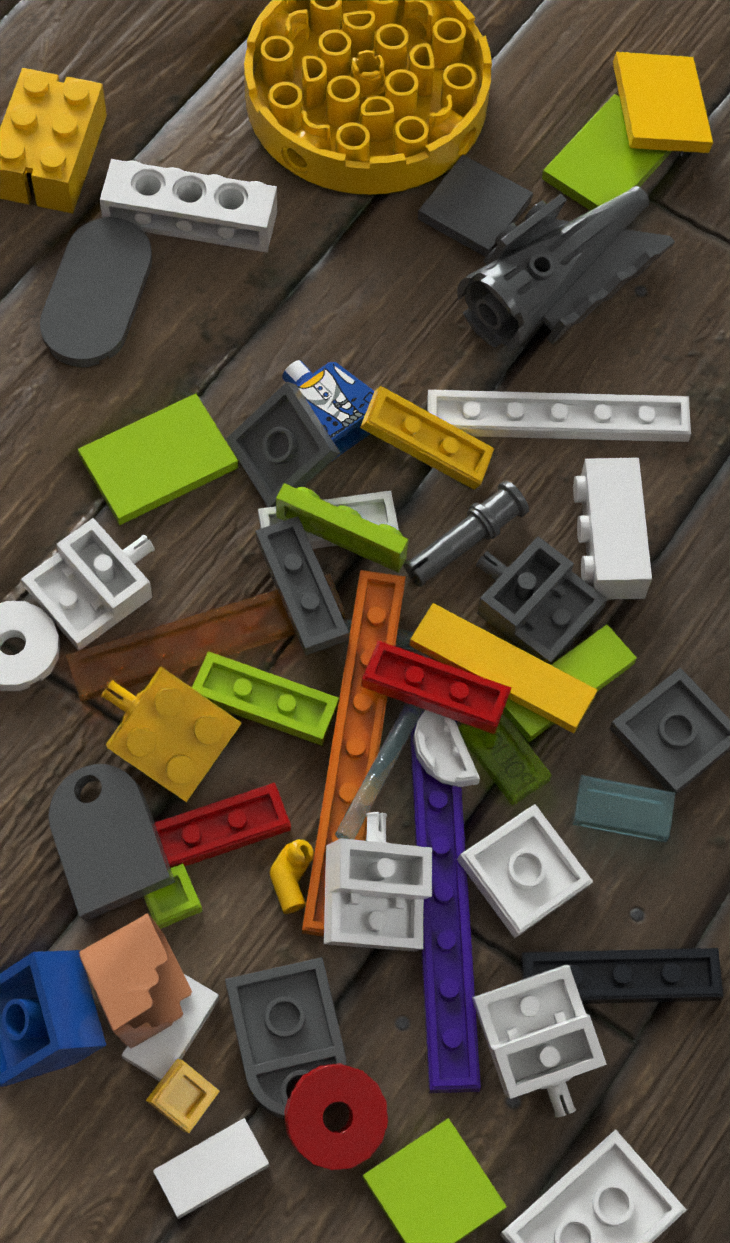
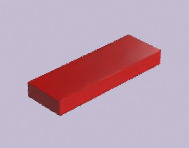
(436, 687)
(223, 826)

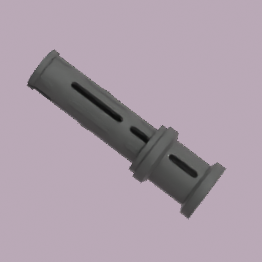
(481, 522)

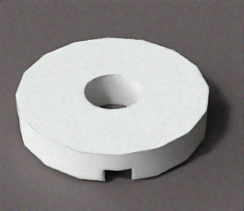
(41, 648)

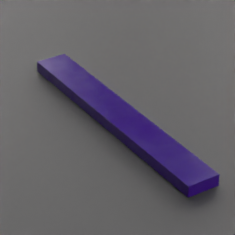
(446, 937)

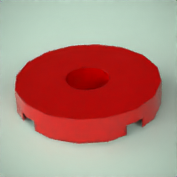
(364, 1127)

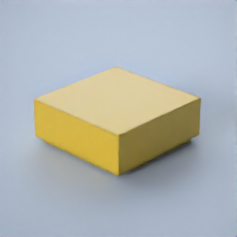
(182, 1095)

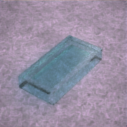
(624, 808)

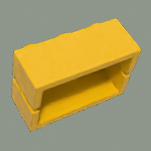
(53, 135)

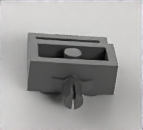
(538, 600)

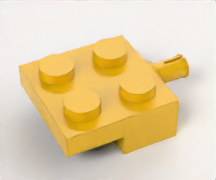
(170, 732)

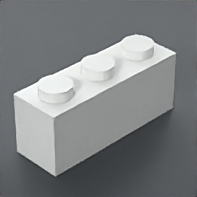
(613, 528)

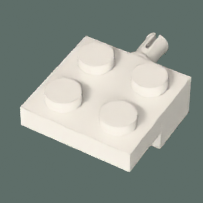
(90, 583)
(376, 891)
(539, 1035)

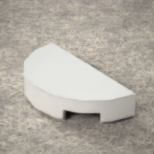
(443, 751)

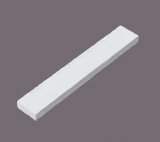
(564, 415)

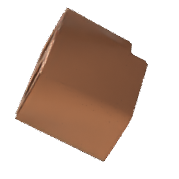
(136, 980)

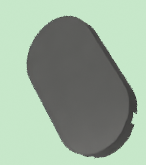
(96, 291)

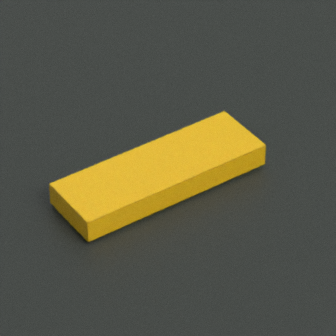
(427, 437)

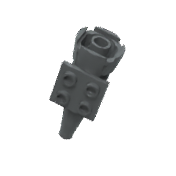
(558, 268)

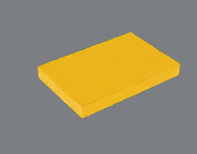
(662, 102)

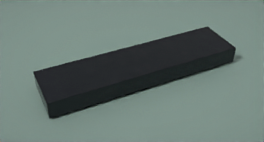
(635, 974)

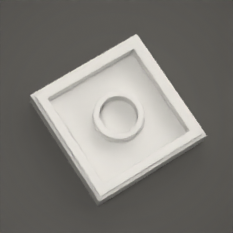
(524, 870)

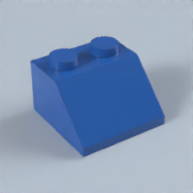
(46, 1016)

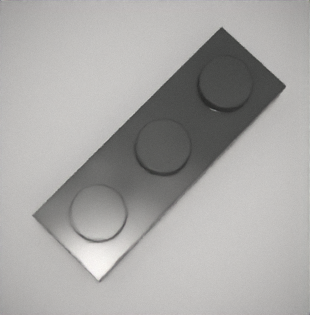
(302, 585)

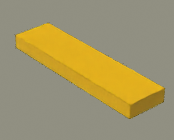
(531, 680)

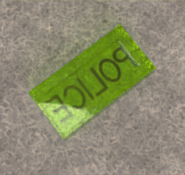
(507, 759)

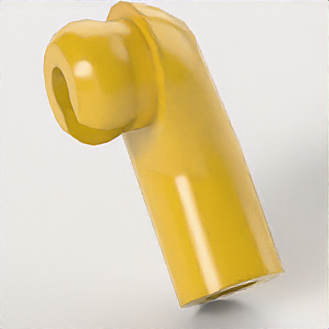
(287, 872)

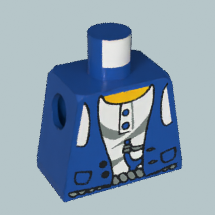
(335, 398)

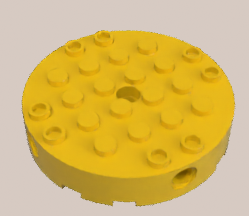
(367, 89)

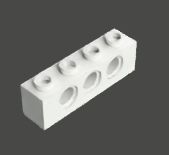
(205, 219)

